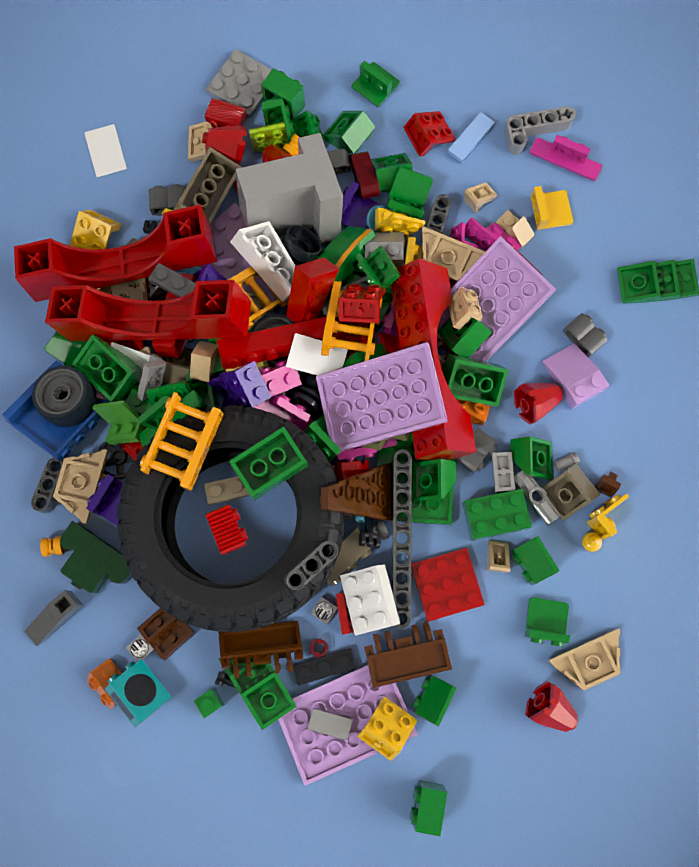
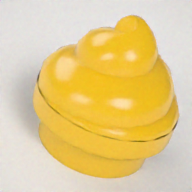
(591, 541)

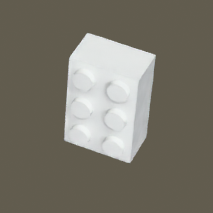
(369, 599)

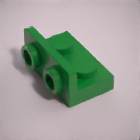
(306, 125)

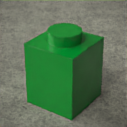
(209, 702)

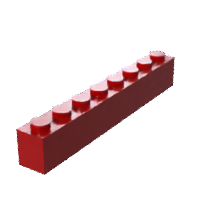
(276, 342)

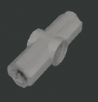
(544, 507)

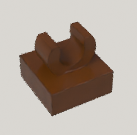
(608, 484)

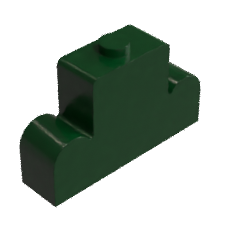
(92, 560)

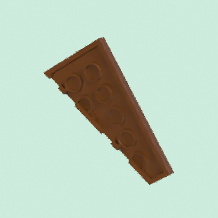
(362, 494)

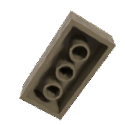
(209, 183)

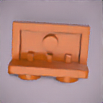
(477, 410)
(99, 679)

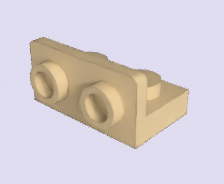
(196, 148)
(464, 307)

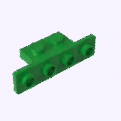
(153, 416)

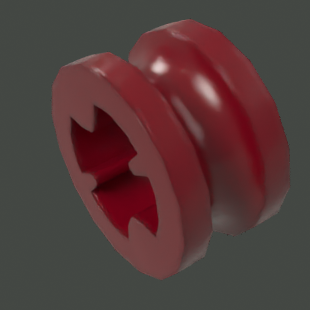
(317, 654)

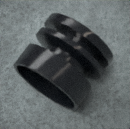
(301, 244)
(307, 395)

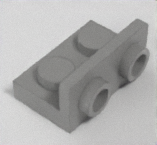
(151, 376)

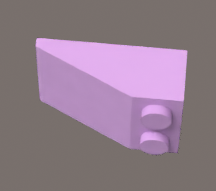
(575, 375)

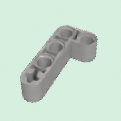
(560, 120)

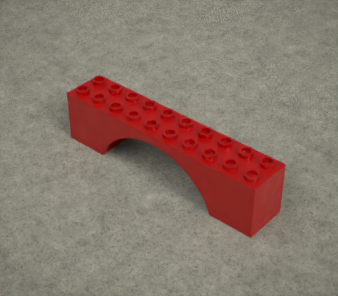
(178, 243)
(419, 301)
(207, 312)

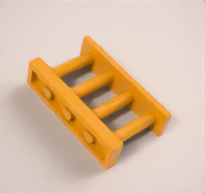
(248, 277)
(333, 326)
(195, 457)

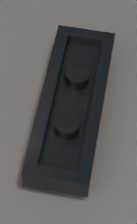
(324, 667)

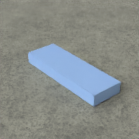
(471, 137)

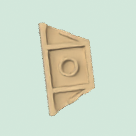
(449, 253)
(79, 481)
(591, 661)

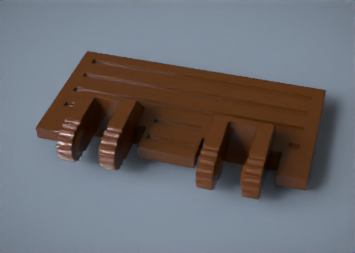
(261, 643)
(407, 660)

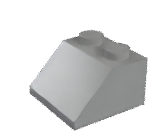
(393, 244)

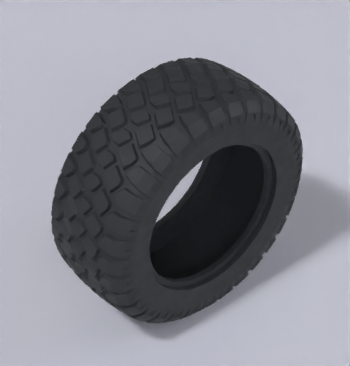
(151, 544)

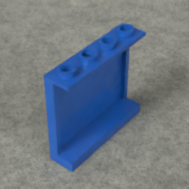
(51, 438)

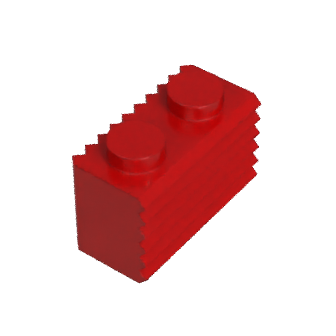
(224, 114)
(226, 529)

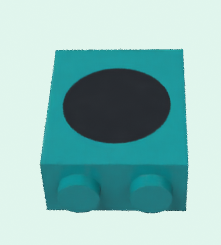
(137, 692)

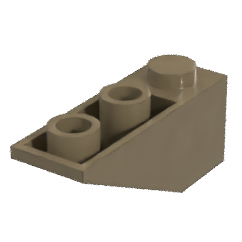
(348, 556)

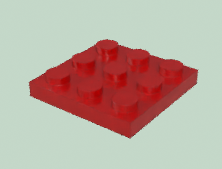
(447, 584)

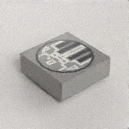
(324, 610)
(139, 648)

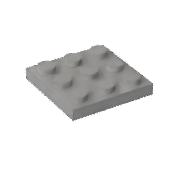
(240, 82)

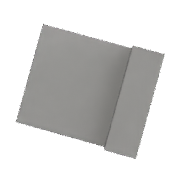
(293, 192)

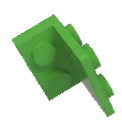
(123, 422)

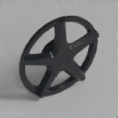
(117, 457)

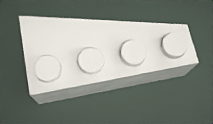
(267, 257)

